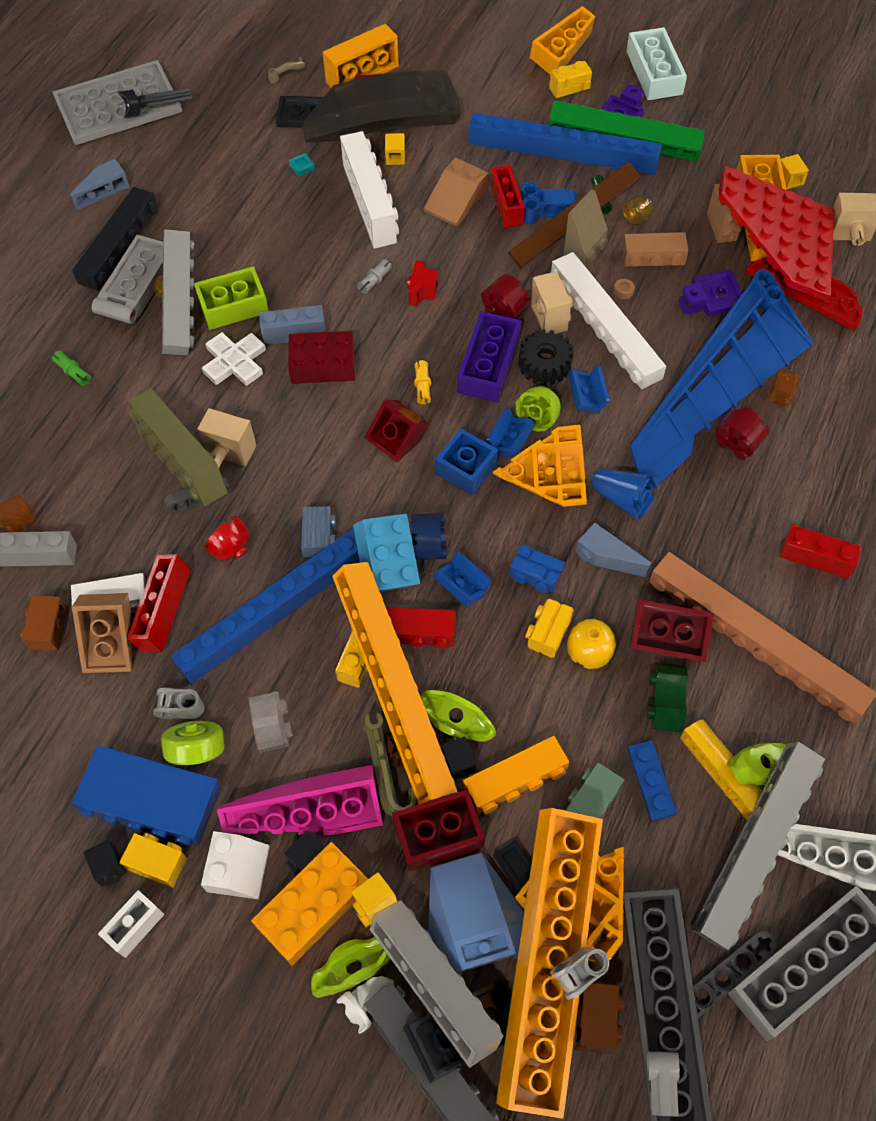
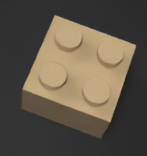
(551, 302)

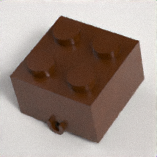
(598, 1019)

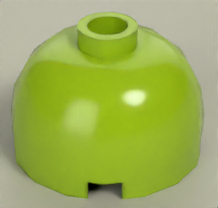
(540, 405)

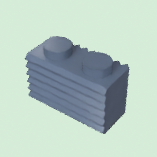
(317, 529)

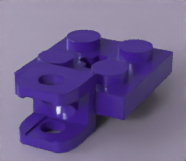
(627, 103)
(704, 295)

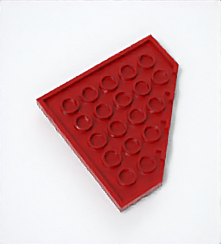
(787, 227)

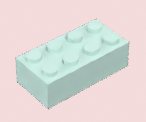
(656, 63)

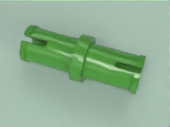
(71, 368)

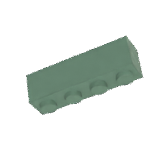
(596, 793)

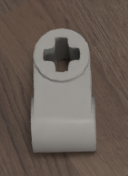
(173, 704)
(575, 973)

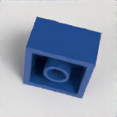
(466, 461)

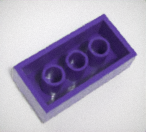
(489, 356)

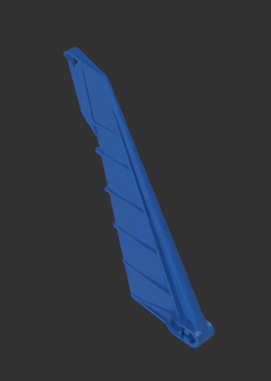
(753, 359)

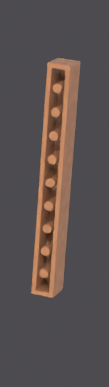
(764, 639)

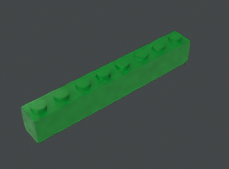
(675, 139)

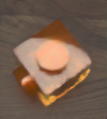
(15, 514)

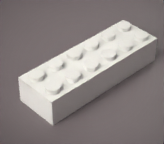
(369, 189)

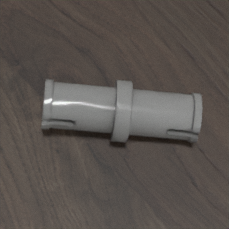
(374, 276)

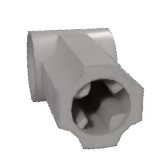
(663, 1077)

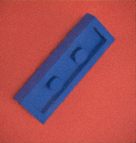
(651, 781)

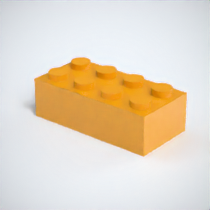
(363, 55)
(310, 904)

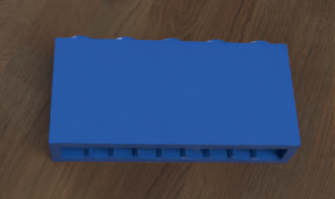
(147, 796)

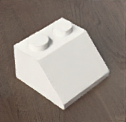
(235, 866)

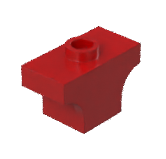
(422, 283)

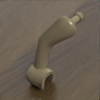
(274, 72)

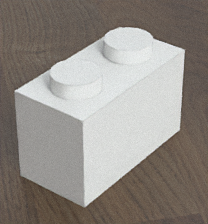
(131, 924)

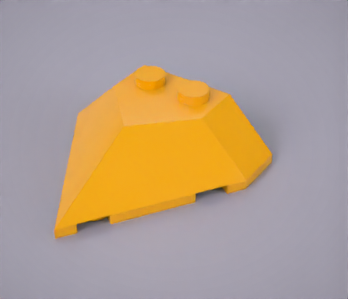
(551, 468)
(606, 913)

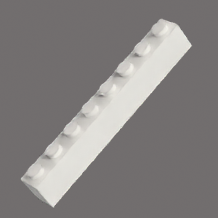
(609, 322)

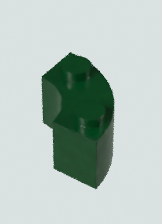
(668, 697)

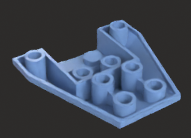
(473, 914)

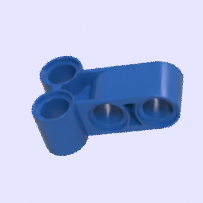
(544, 201)

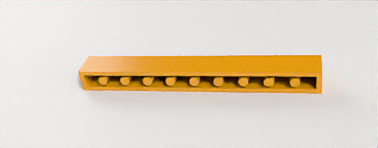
(394, 683)

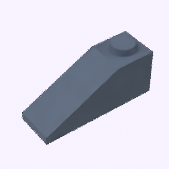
(99, 184)
(608, 552)

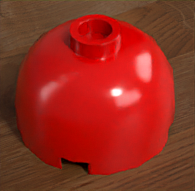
(228, 540)

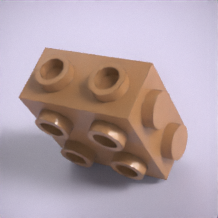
(721, 221)

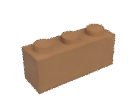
(654, 249)

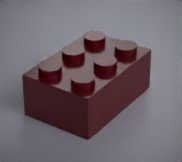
(321, 357)
(671, 630)
(438, 830)

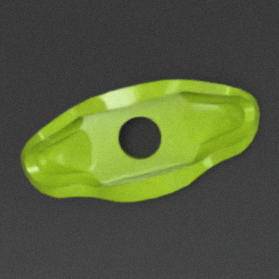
(474, 722)
(747, 763)
(334, 975)

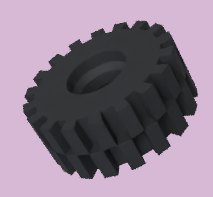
(545, 369)

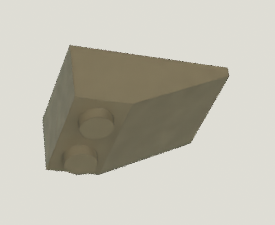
(586, 229)

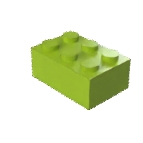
(231, 297)

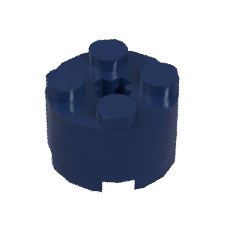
(428, 536)

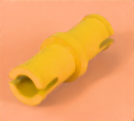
(422, 382)

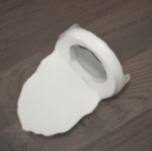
(355, 1000)

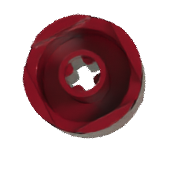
(505, 297)
(741, 432)

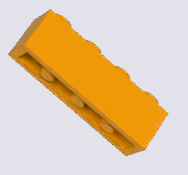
(516, 774)

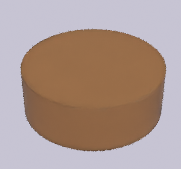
(623, 289)

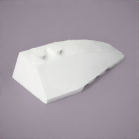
(834, 853)

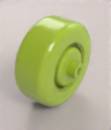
(192, 742)

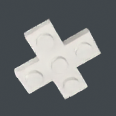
(234, 359)

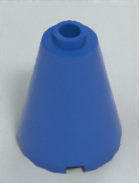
(626, 490)

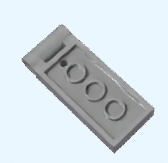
(131, 281)

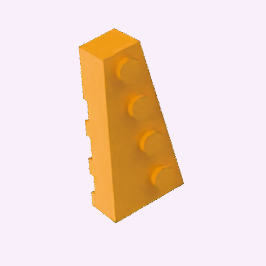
(563, 40)

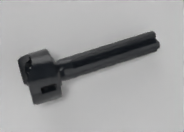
(134, 103)

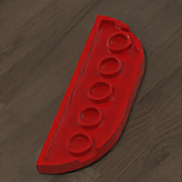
(840, 306)

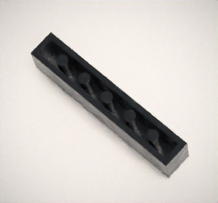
(115, 238)

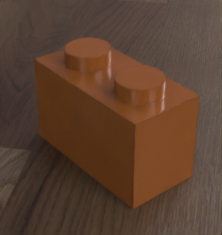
(43, 623)

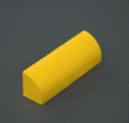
(714, 758)

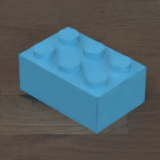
(388, 550)

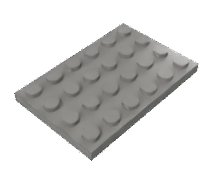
(97, 110)

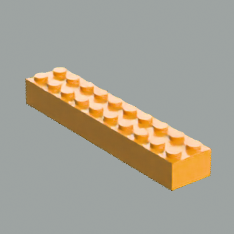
(553, 929)

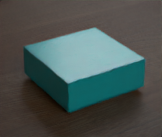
(301, 164)

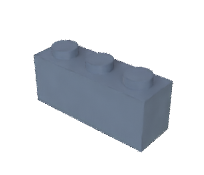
(280, 323)

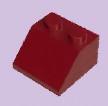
(396, 429)

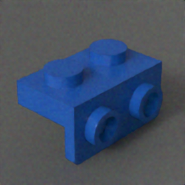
(589, 390)
(510, 434)
(463, 580)

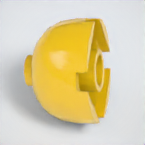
(591, 643)

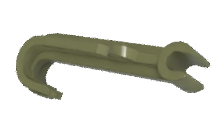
(382, 768)

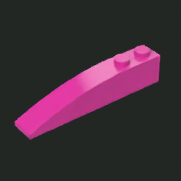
(320, 804)

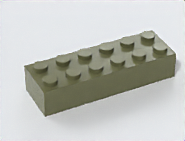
(177, 447)

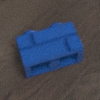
(536, 569)

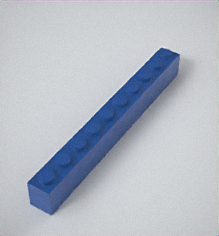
(563, 143)
(265, 609)

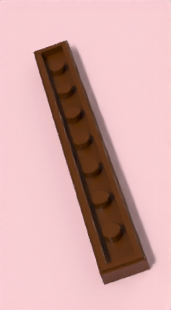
(557, 226)

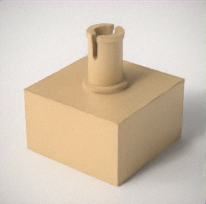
(855, 217)
(227, 437)

